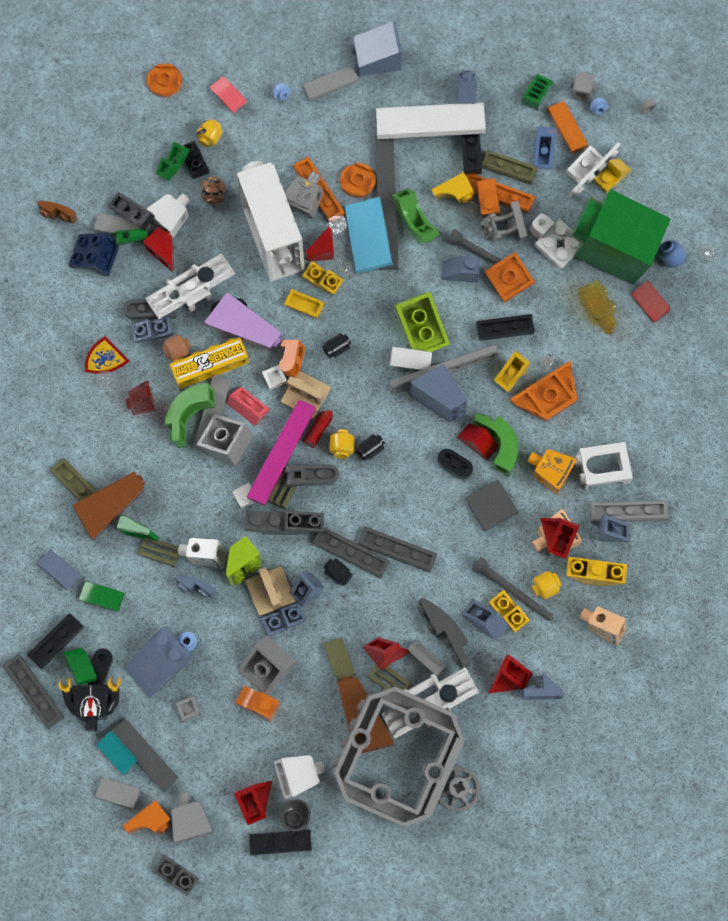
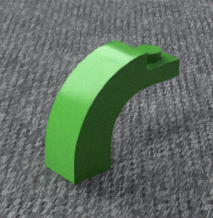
(413, 217)
(184, 406)
(506, 439)

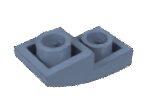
(152, 330)
(58, 569)
(189, 584)
(282, 620)

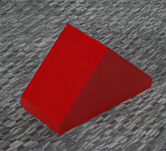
(322, 248)
(478, 440)

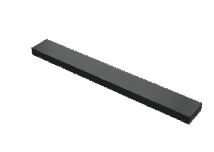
(385, 189)

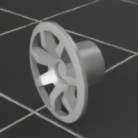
(459, 788)

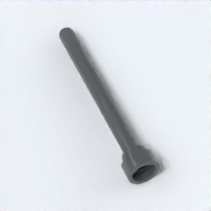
(456, 238)
(482, 567)

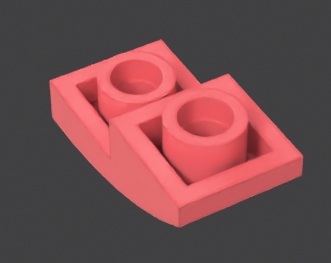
(228, 94)

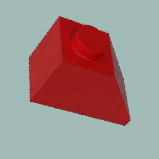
(161, 246)

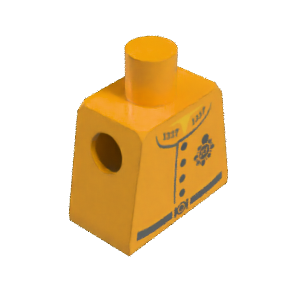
(552, 468)

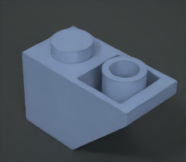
(466, 87)

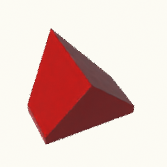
(559, 535)
(384, 652)
(510, 676)
(254, 801)

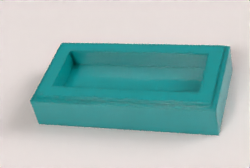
(117, 752)

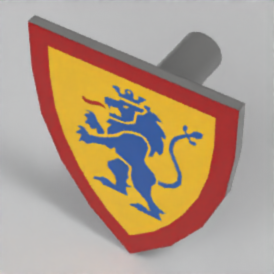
(104, 357)

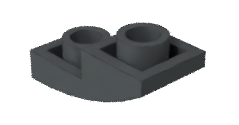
(175, 875)

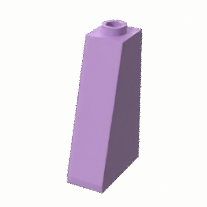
(239, 321)

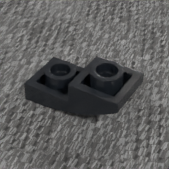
(195, 161)

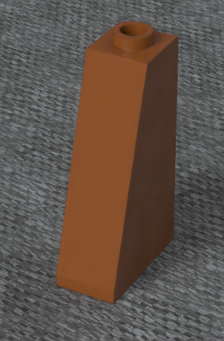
(107, 504)
(351, 694)

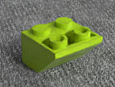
(242, 560)

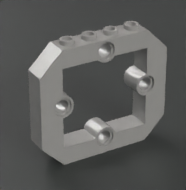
(387, 806)

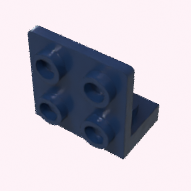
(94, 252)

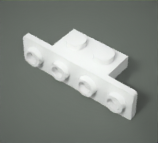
(586, 165)

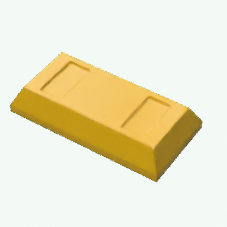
(304, 303)

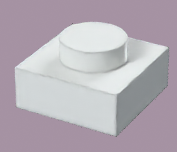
(274, 377)
(241, 496)

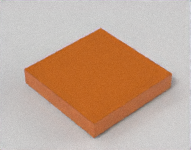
(509, 277)

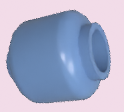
(672, 253)

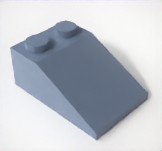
(159, 661)

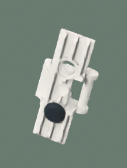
(192, 291)
(449, 693)

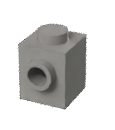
(583, 86)

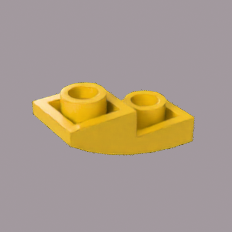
(322, 279)
(509, 611)

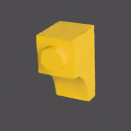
(456, 187)

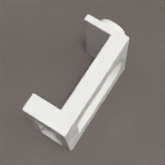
(589, 479)

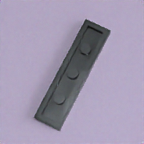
(397, 549)
(351, 552)
(33, 691)
(146, 756)

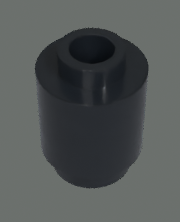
(336, 345)
(370, 447)
(337, 572)

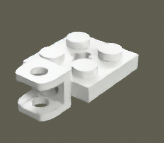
(547, 234)

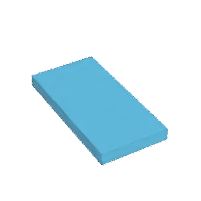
(368, 235)

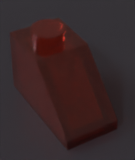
(141, 399)

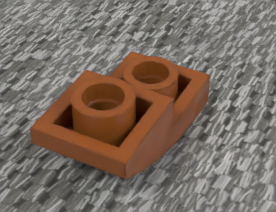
(55, 210)

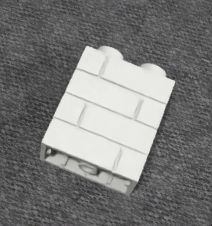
(270, 220)

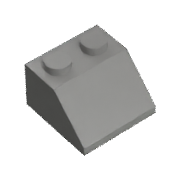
(225, 439)
(267, 665)

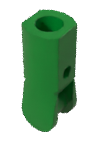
(134, 236)

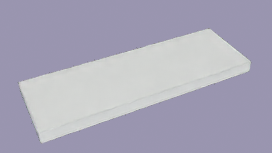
(430, 120)

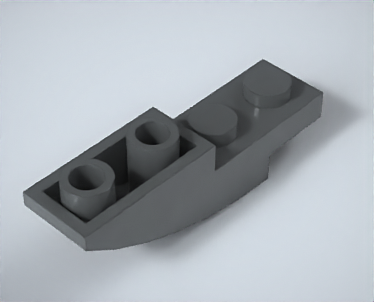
(284, 523)
(442, 624)

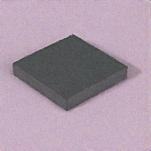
(491, 505)

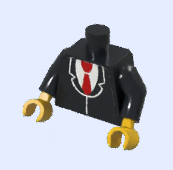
(91, 701)

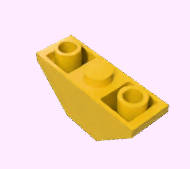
(596, 572)

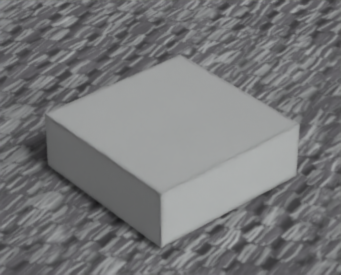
(188, 708)

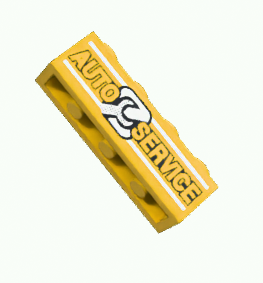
(209, 363)

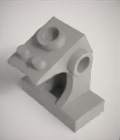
(514, 222)

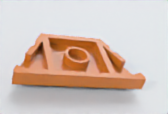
(549, 394)

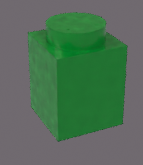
(619, 235)

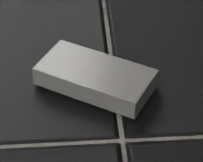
(427, 658)
(118, 793)

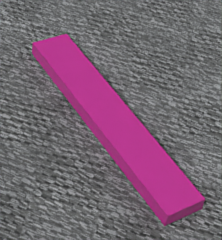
(281, 452)

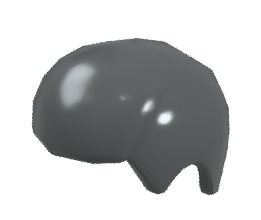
(295, 815)

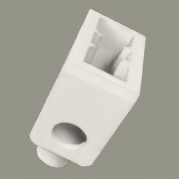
(170, 213)
(204, 552)
(298, 774)

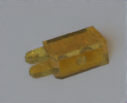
(598, 306)

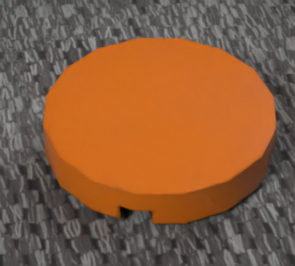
(164, 85)
(359, 185)

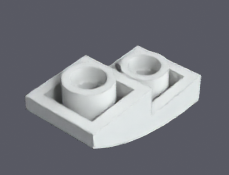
(410, 358)

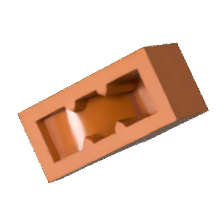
(488, 197)
(258, 703)
(150, 818)

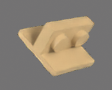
(306, 389)
(270, 590)

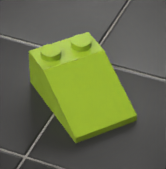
(421, 323)

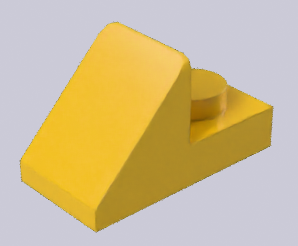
(613, 174)
(512, 371)

